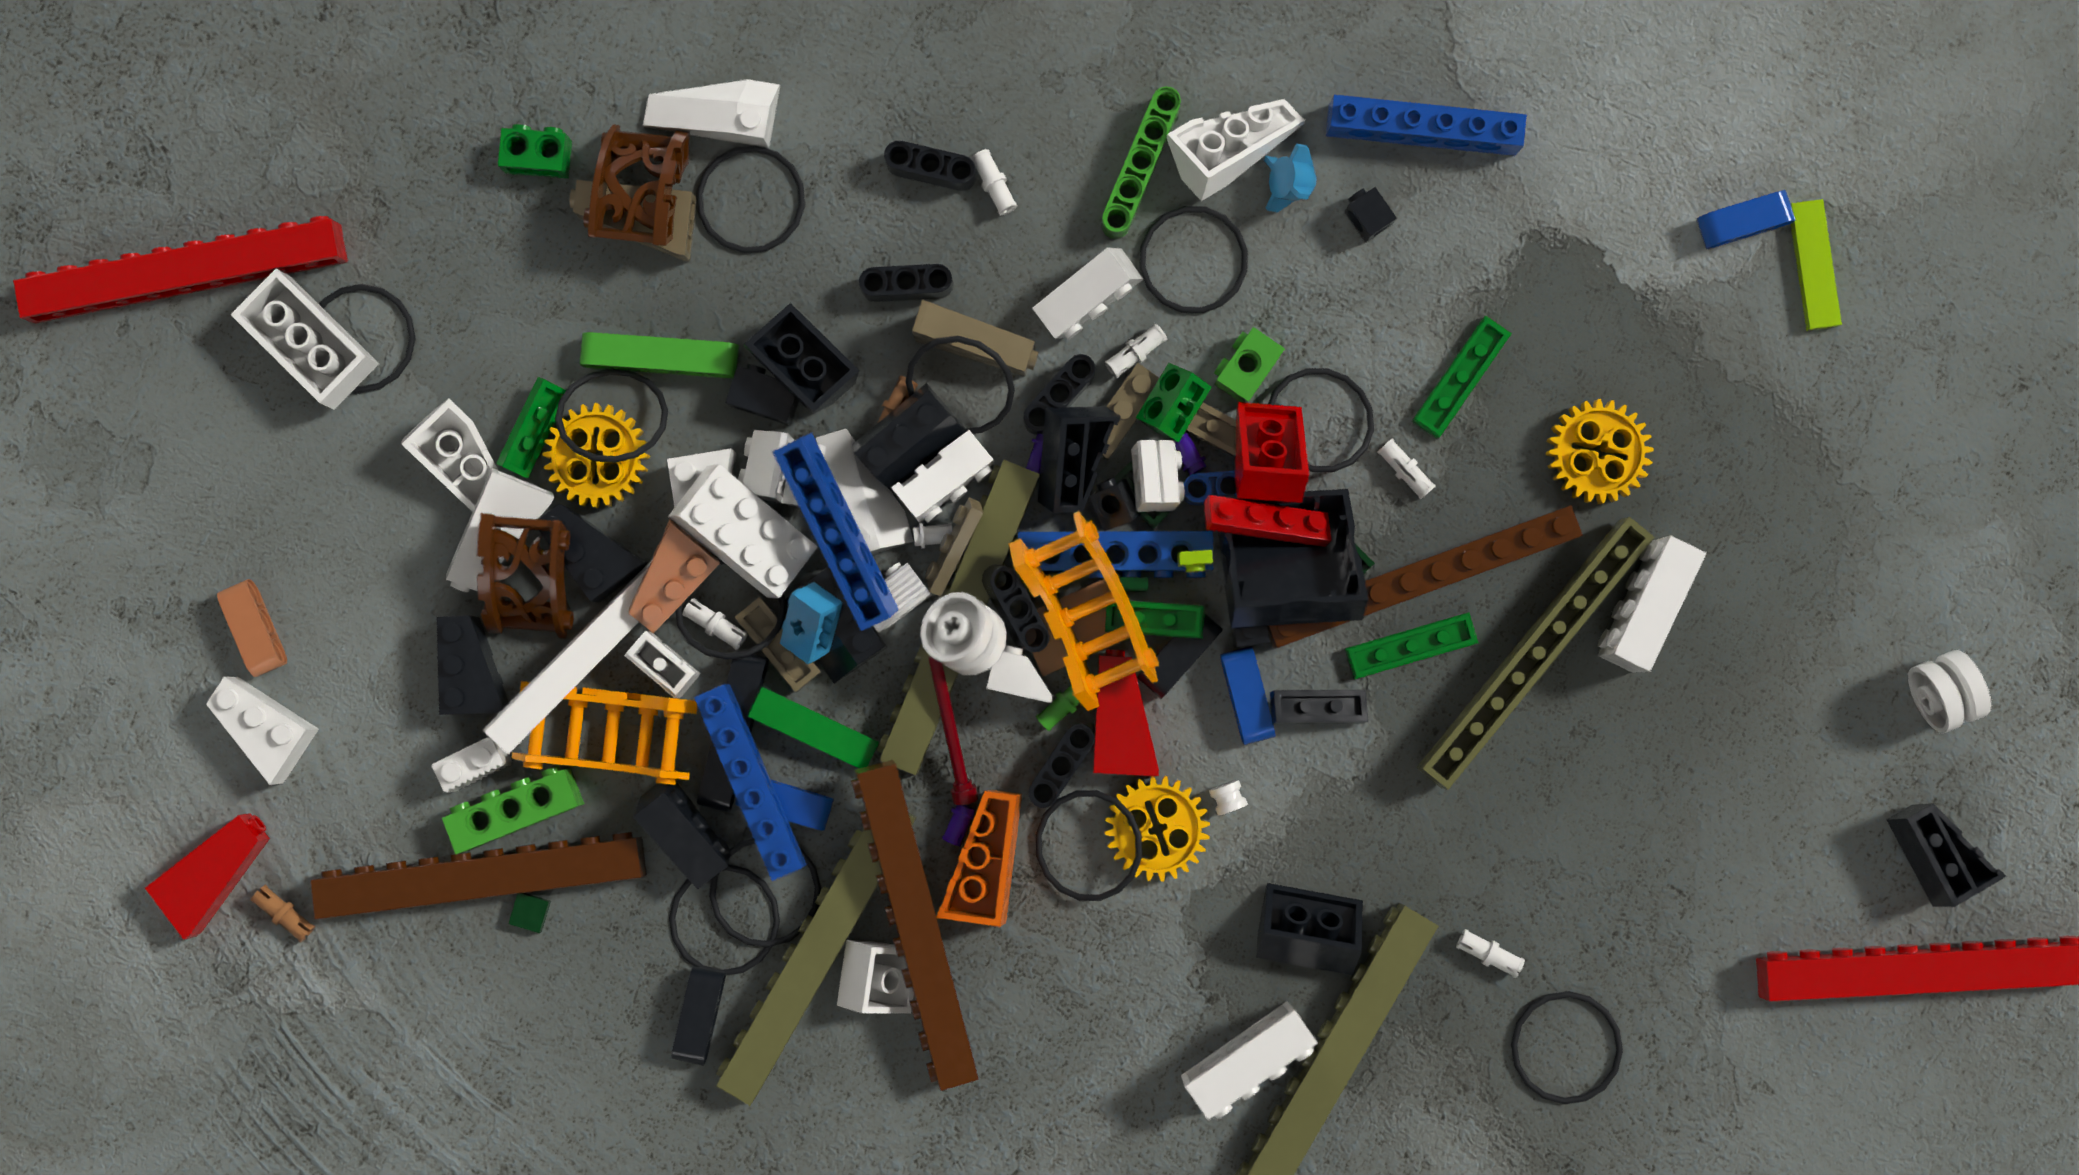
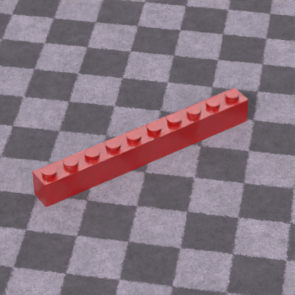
(179, 270)
(1918, 970)

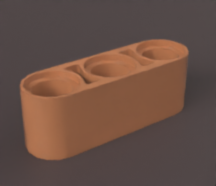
(252, 628)

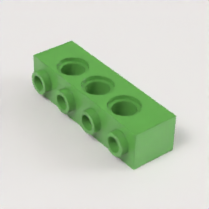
(467, 835)

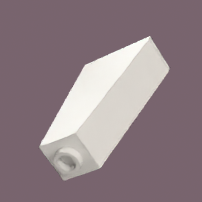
(503, 497)

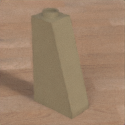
(683, 225)
(940, 322)

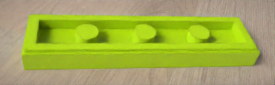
(1815, 265)

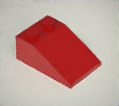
(1270, 453)

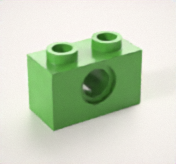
(1264, 354)

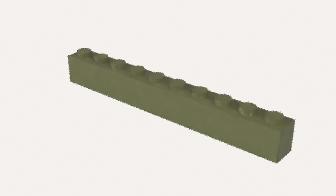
(989, 545)
(1535, 652)
(804, 972)
(1341, 1044)

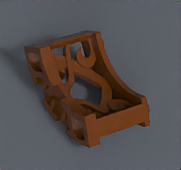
(619, 151)
(536, 612)

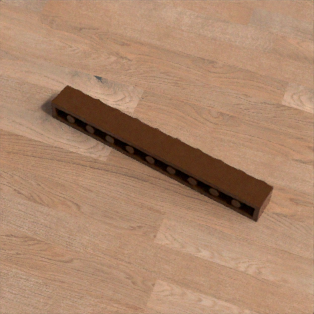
(1450, 568)
(478, 877)
(916, 925)

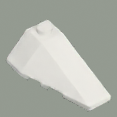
(723, 111)
(1222, 148)
(452, 451)
(870, 502)

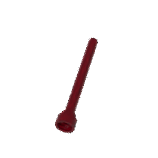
(963, 790)

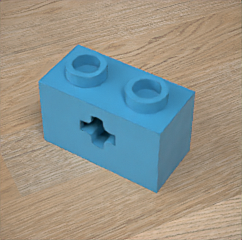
(810, 622)

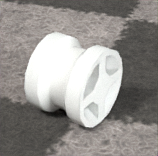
(1228, 797)

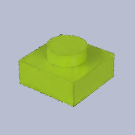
(1195, 560)

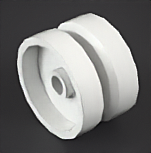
(963, 634)
(1949, 691)

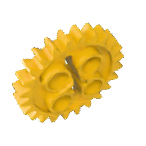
(565, 460)
(1594, 479)
(1184, 817)

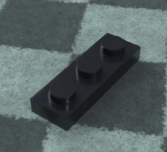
(1318, 707)

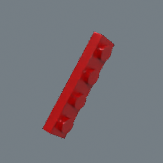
(1267, 521)

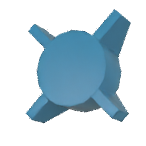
(1290, 178)

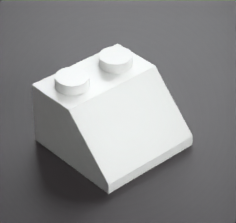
(762, 470)
(1017, 676)
(873, 979)

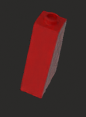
(1121, 725)
(206, 876)

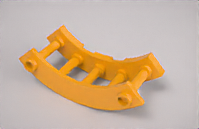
(1061, 619)
(615, 703)

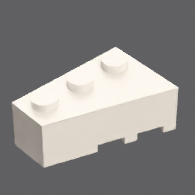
(1088, 293)
(687, 469)
(945, 477)
(261, 727)

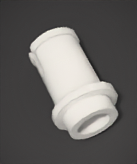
(930, 534)

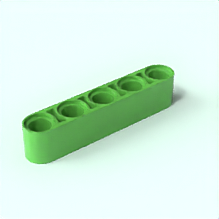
(1145, 148)
(659, 355)

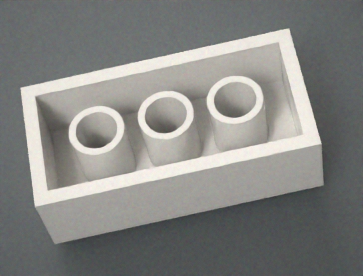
(304, 339)
(743, 531)
(1650, 604)
(1248, 1061)

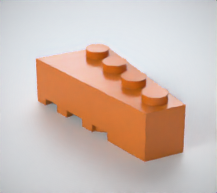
(985, 865)

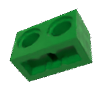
(533, 159)
(1173, 402)

